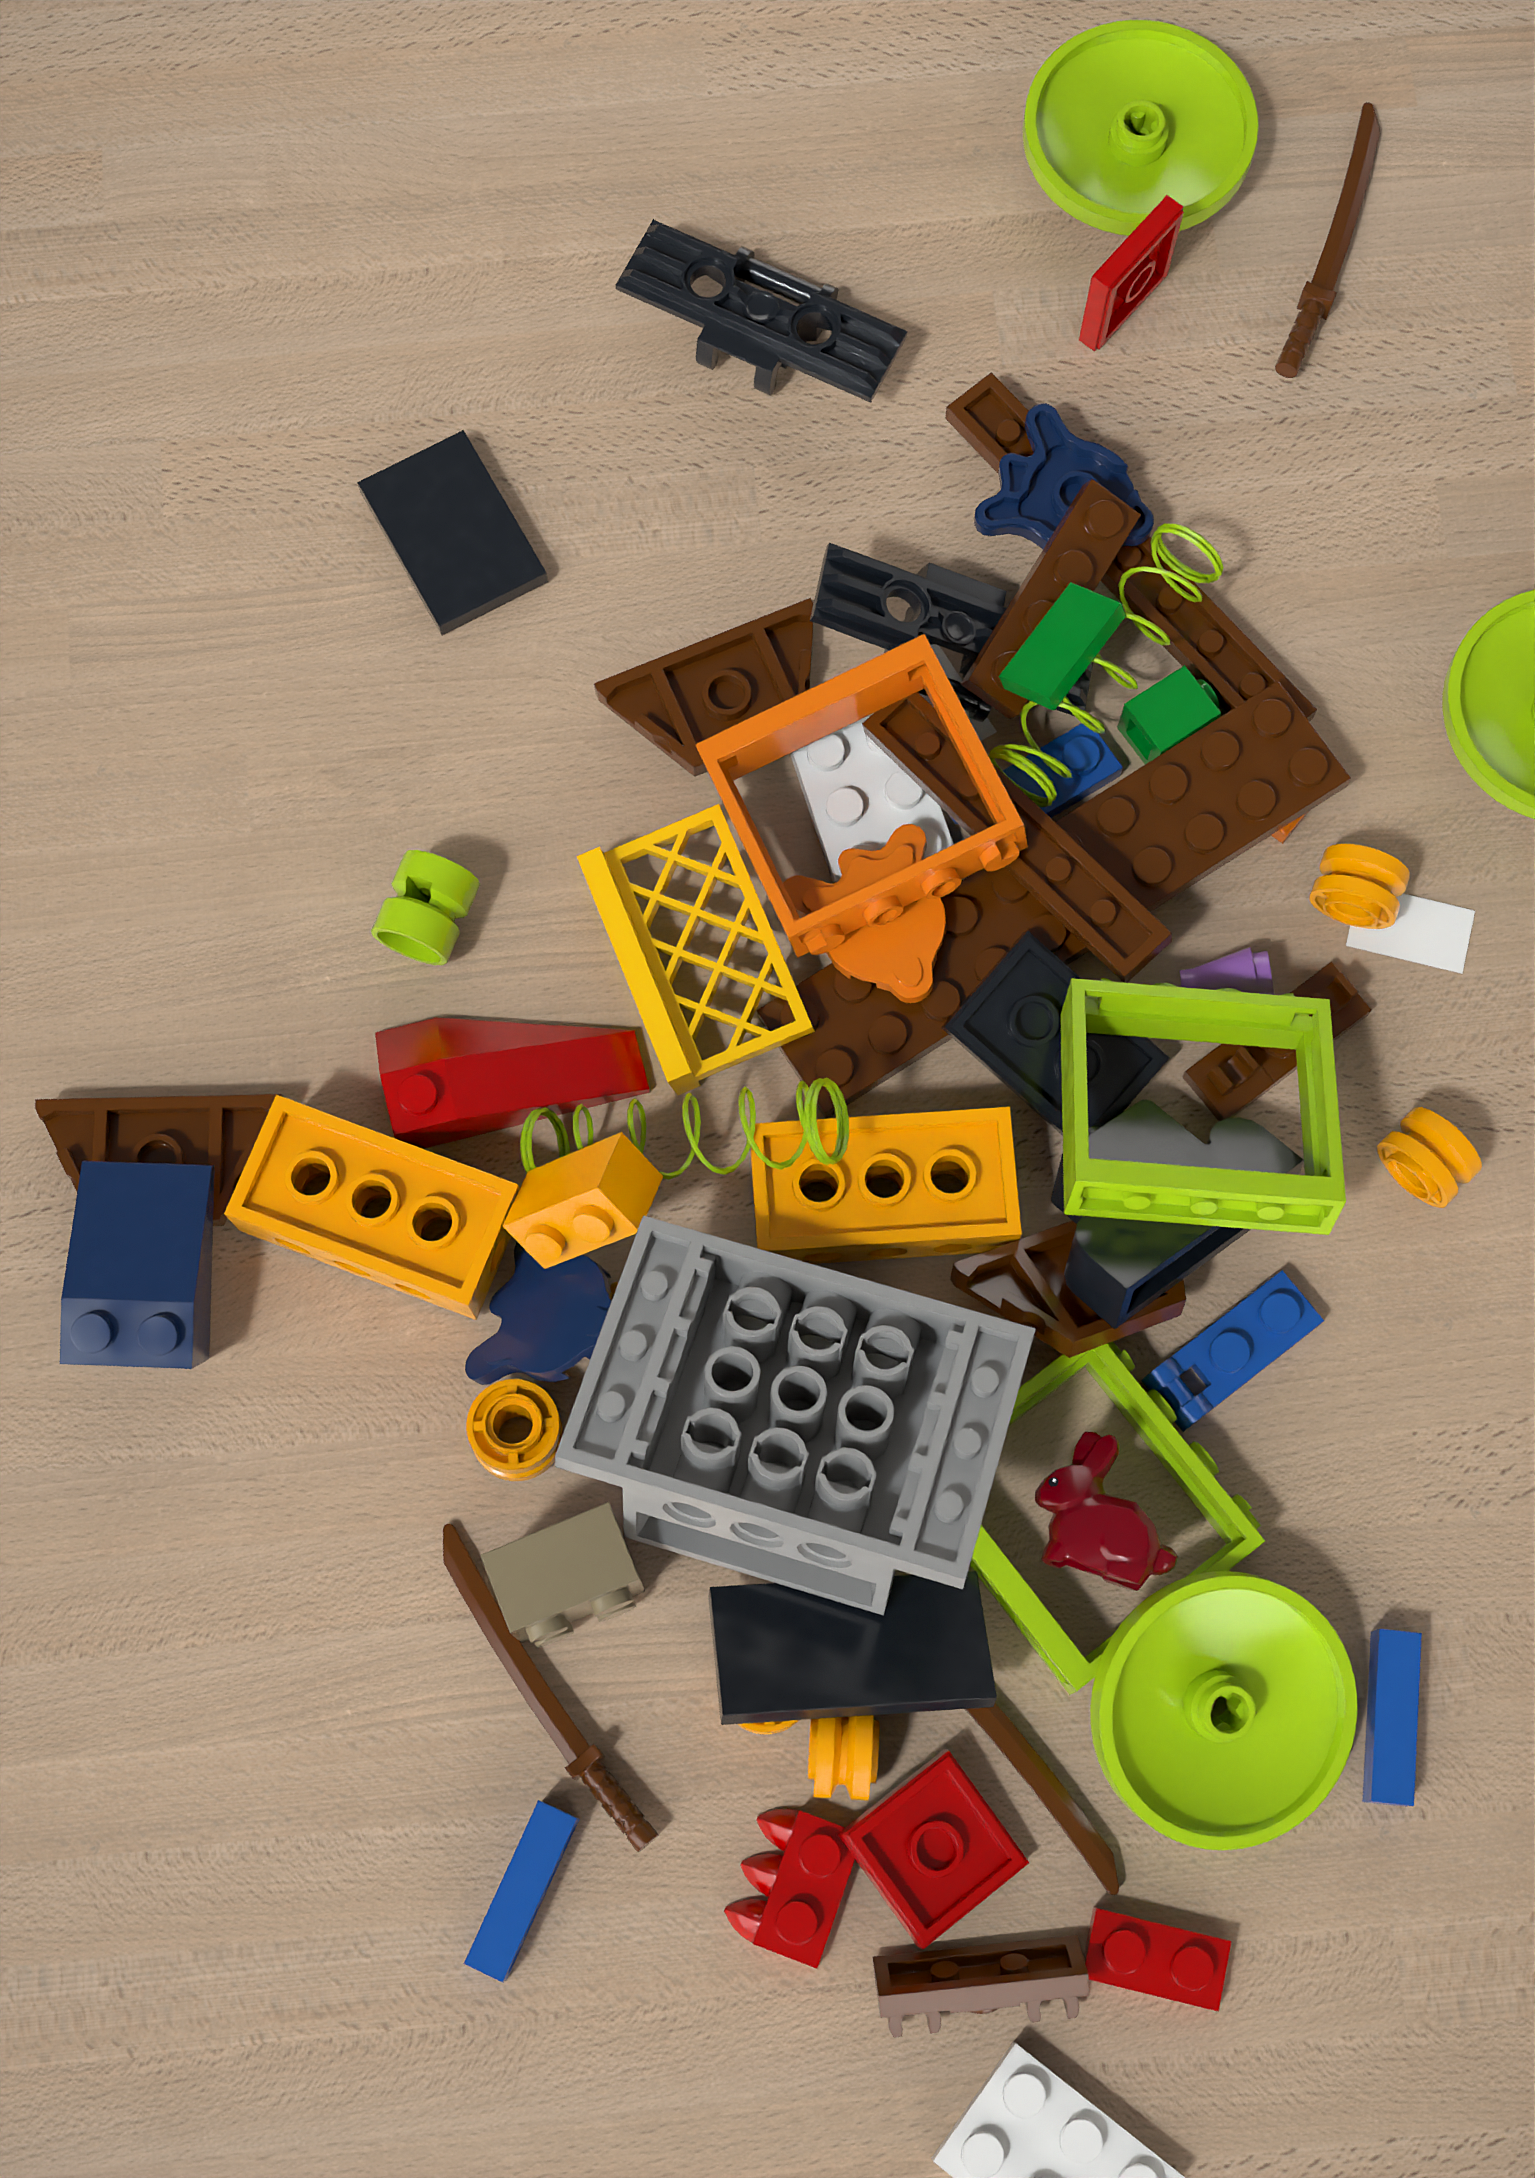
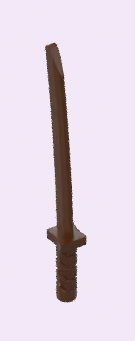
(1319, 294)
(582, 1758)
(1050, 1793)

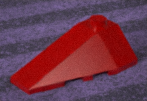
(485, 1076)

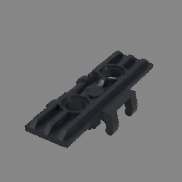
(754, 321)
(943, 606)

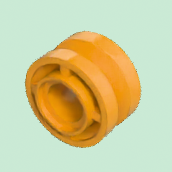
(1359, 886)
(1429, 1157)
(505, 1401)
(843, 1754)

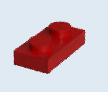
(1156, 1959)

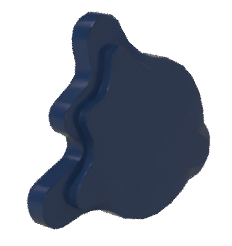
(1043, 486)
(546, 1318)

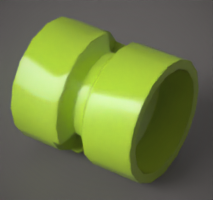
(426, 904)

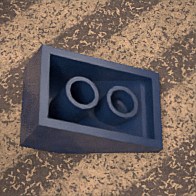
(139, 1266)

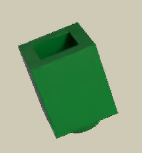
(1167, 714)

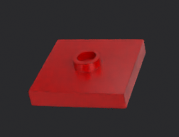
(1131, 273)
(933, 1848)

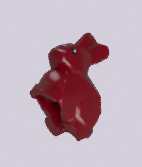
(1099, 1529)

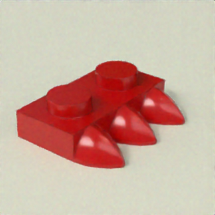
(800, 1885)

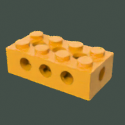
(909, 1152)
(366, 1166)

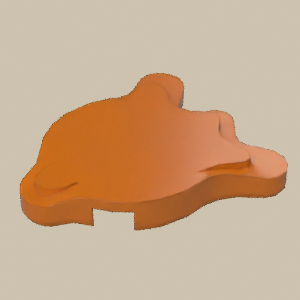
(892, 955)

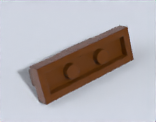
(1240, 1074)
(980, 1980)

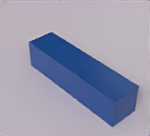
(1392, 1717)
(521, 1891)

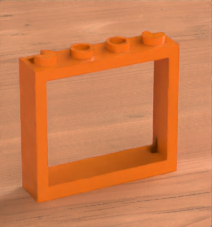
(824, 711)

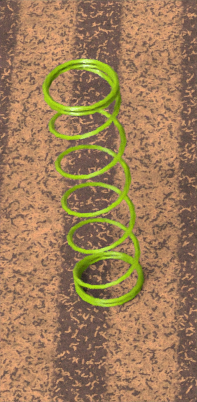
(1157, 544)
(807, 1118)

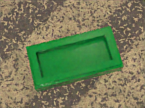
(1062, 646)

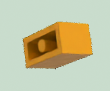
(583, 1201)

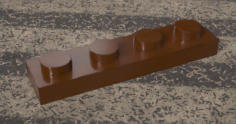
(1075, 553)

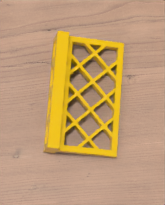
(643, 965)

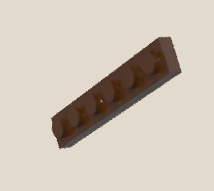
(1050, 867)

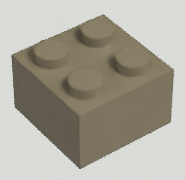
(564, 1576)

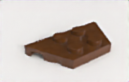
(714, 683)
(159, 1130)
(1029, 1288)

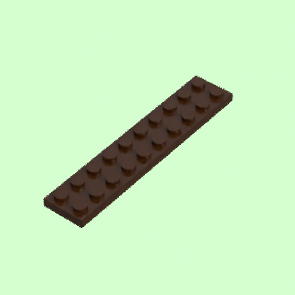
(1147, 831)

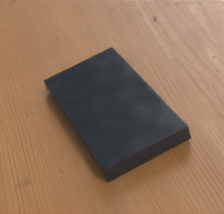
(817, 1658)

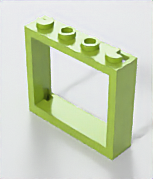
(1193, 1193)
(1186, 1463)

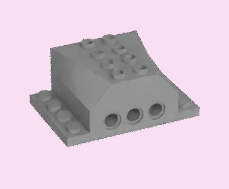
(794, 1416)

